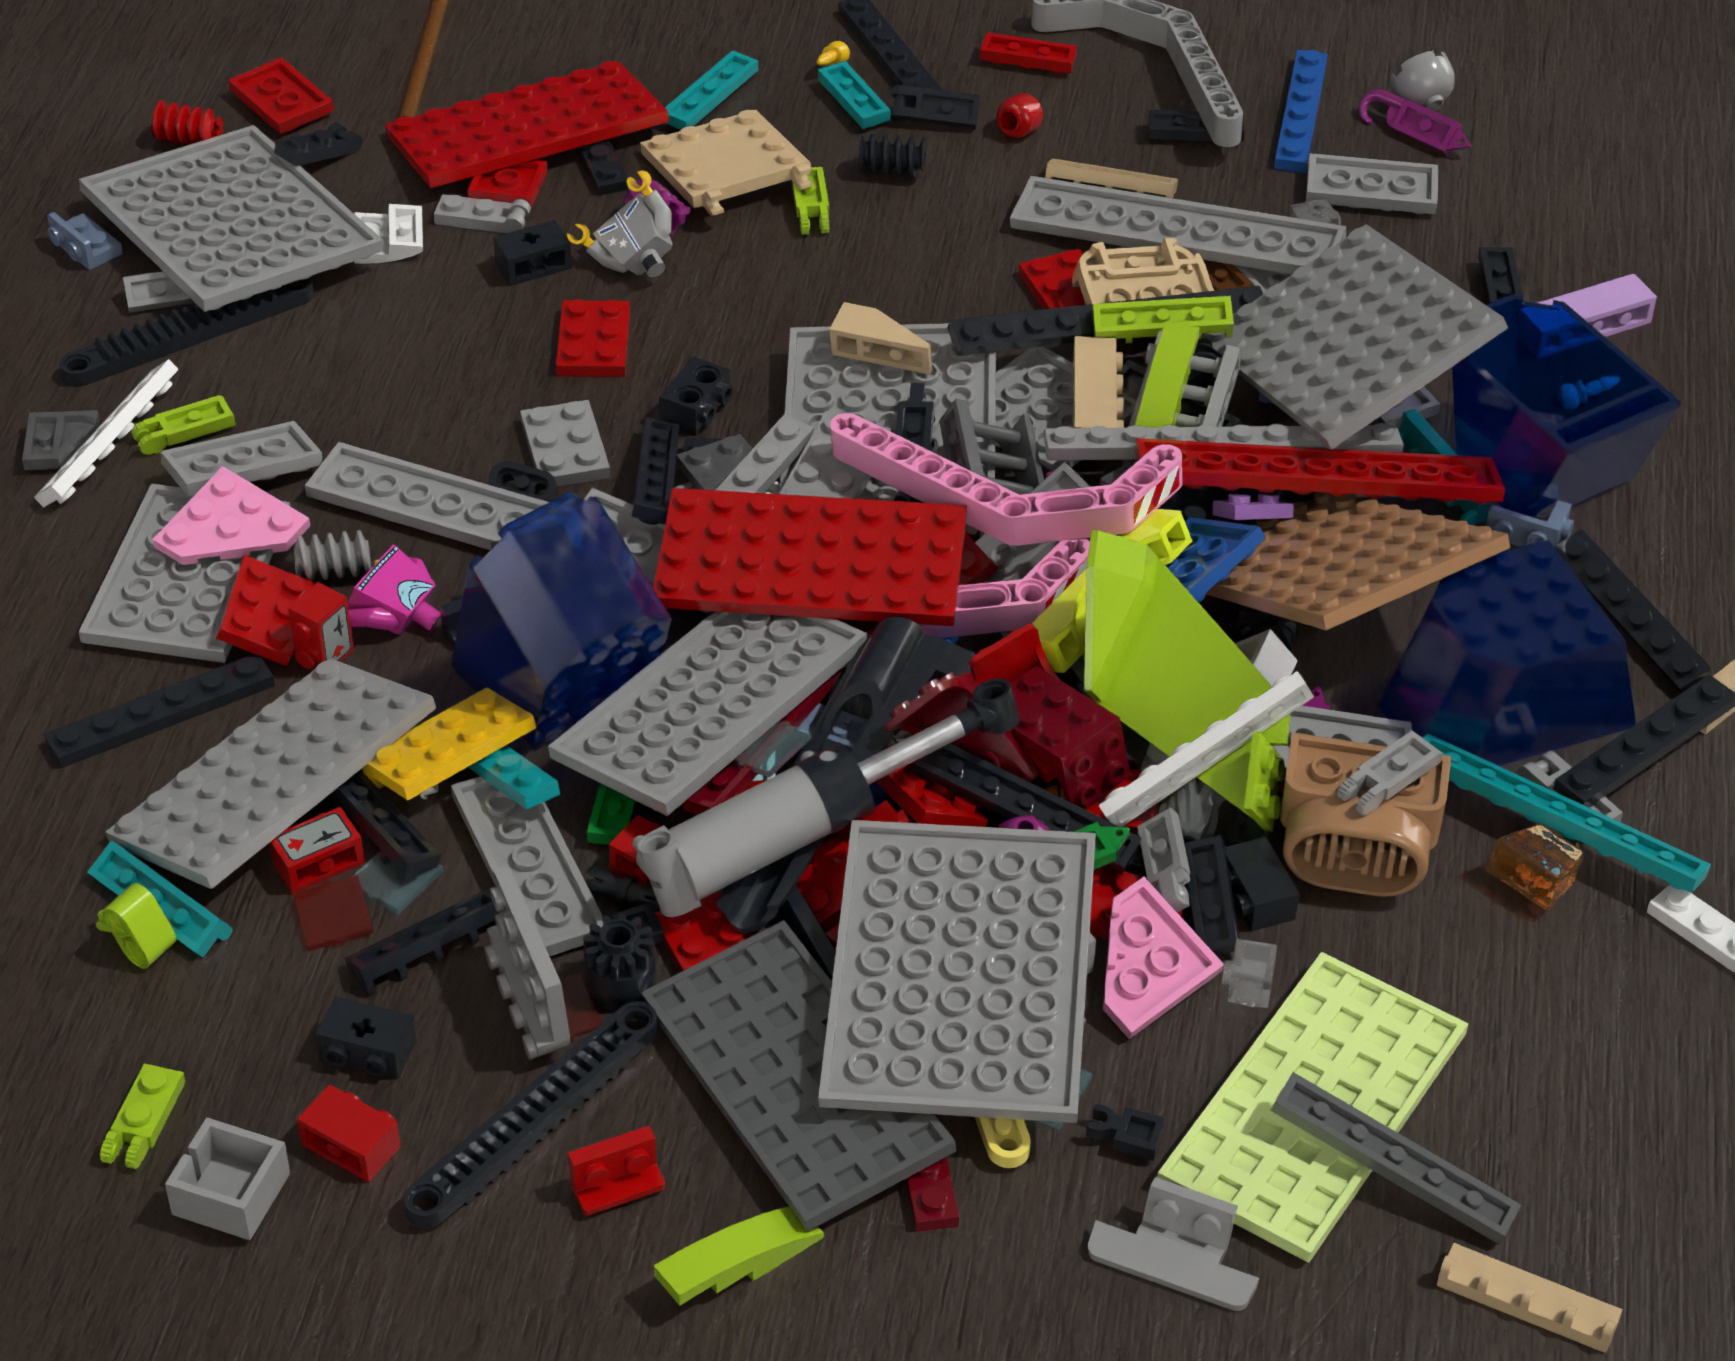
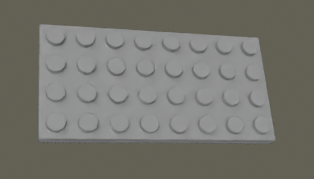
(704, 703)
(269, 772)

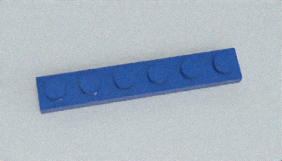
(1301, 111)

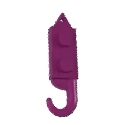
(1417, 122)

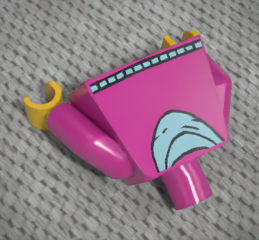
(394, 595)

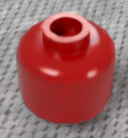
(1019, 115)

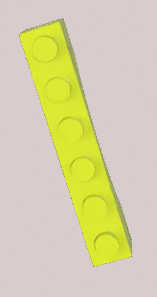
(1063, 622)

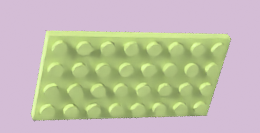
(1350, 1040)

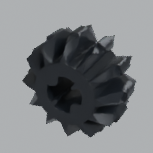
(1256, 621)

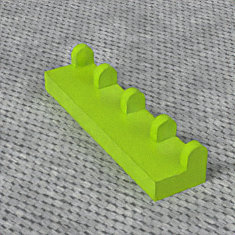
(1148, 317)

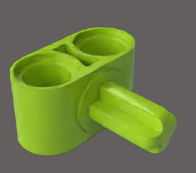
(137, 925)

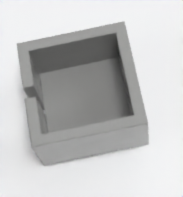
(236, 1177)

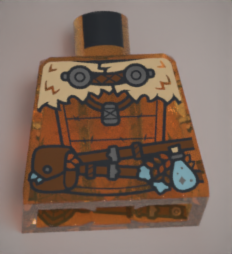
(1537, 863)

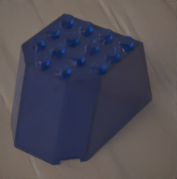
(1556, 407)
(558, 615)
(1513, 661)

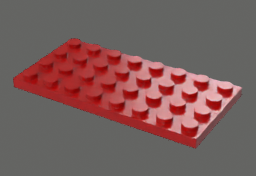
(525, 123)
(811, 556)

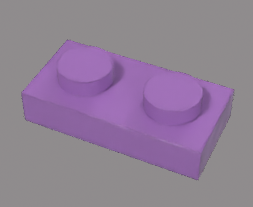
(1242, 508)

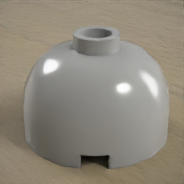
(1425, 80)

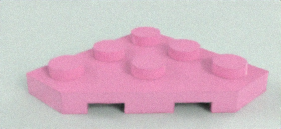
(230, 521)
(1151, 959)

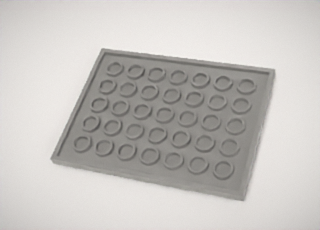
(230, 217)
(1355, 334)
(872, 390)
(960, 972)

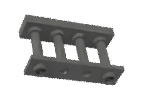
(961, 447)

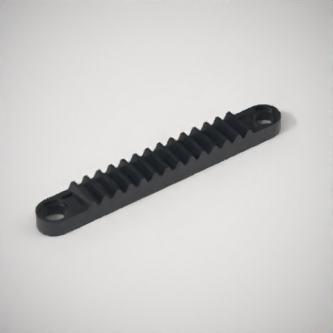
(177, 333)
(530, 1115)

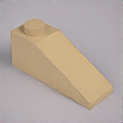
(875, 338)

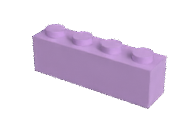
(1612, 304)

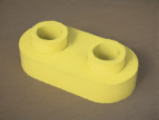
(1005, 1134)

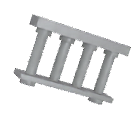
(1214, 397)

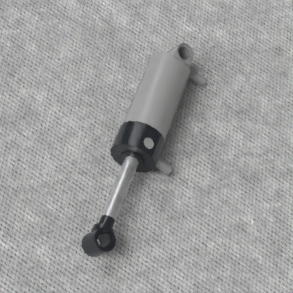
(796, 807)

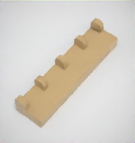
(1111, 177)
(1529, 1297)

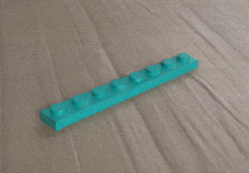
(1573, 819)

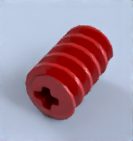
(183, 125)

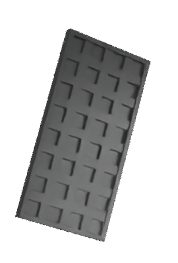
(756, 1042)

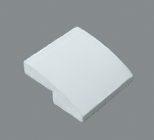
(399, 230)

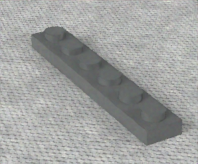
(1396, 1158)

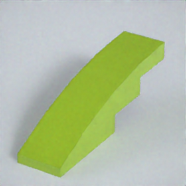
(1168, 376)
(734, 1252)

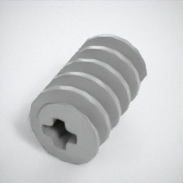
(332, 555)

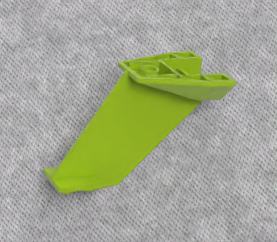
(1174, 670)

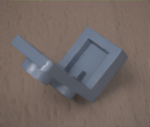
(1528, 530)

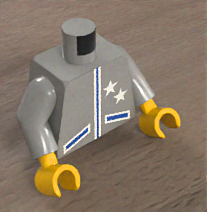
(634, 235)

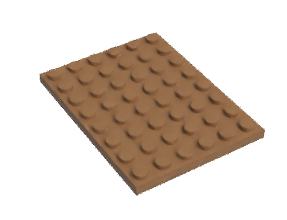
(1350, 558)

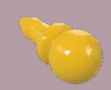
(833, 54)

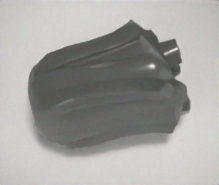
(1196, 809)

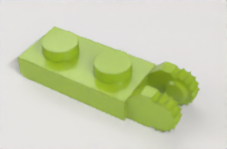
(812, 202)
(182, 424)
(143, 1114)

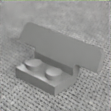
(1178, 1246)

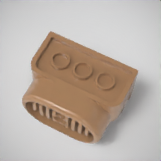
(1338, 846)

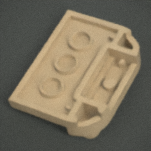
(1139, 272)

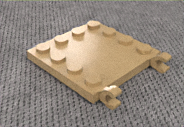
(726, 159)

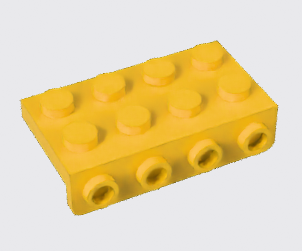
(448, 743)

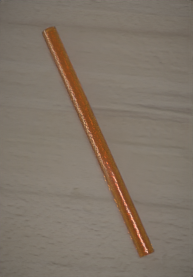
(424, 58)

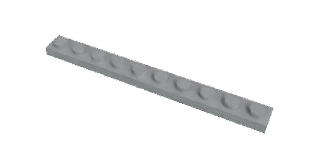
(1120, 443)

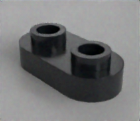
(526, 480)

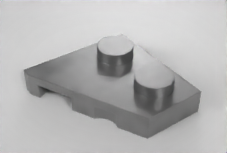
(56, 437)
(711, 464)

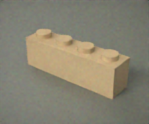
(1097, 383)

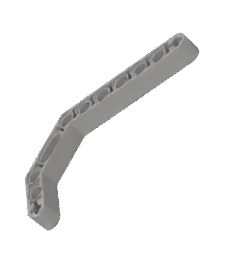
(1164, 27)

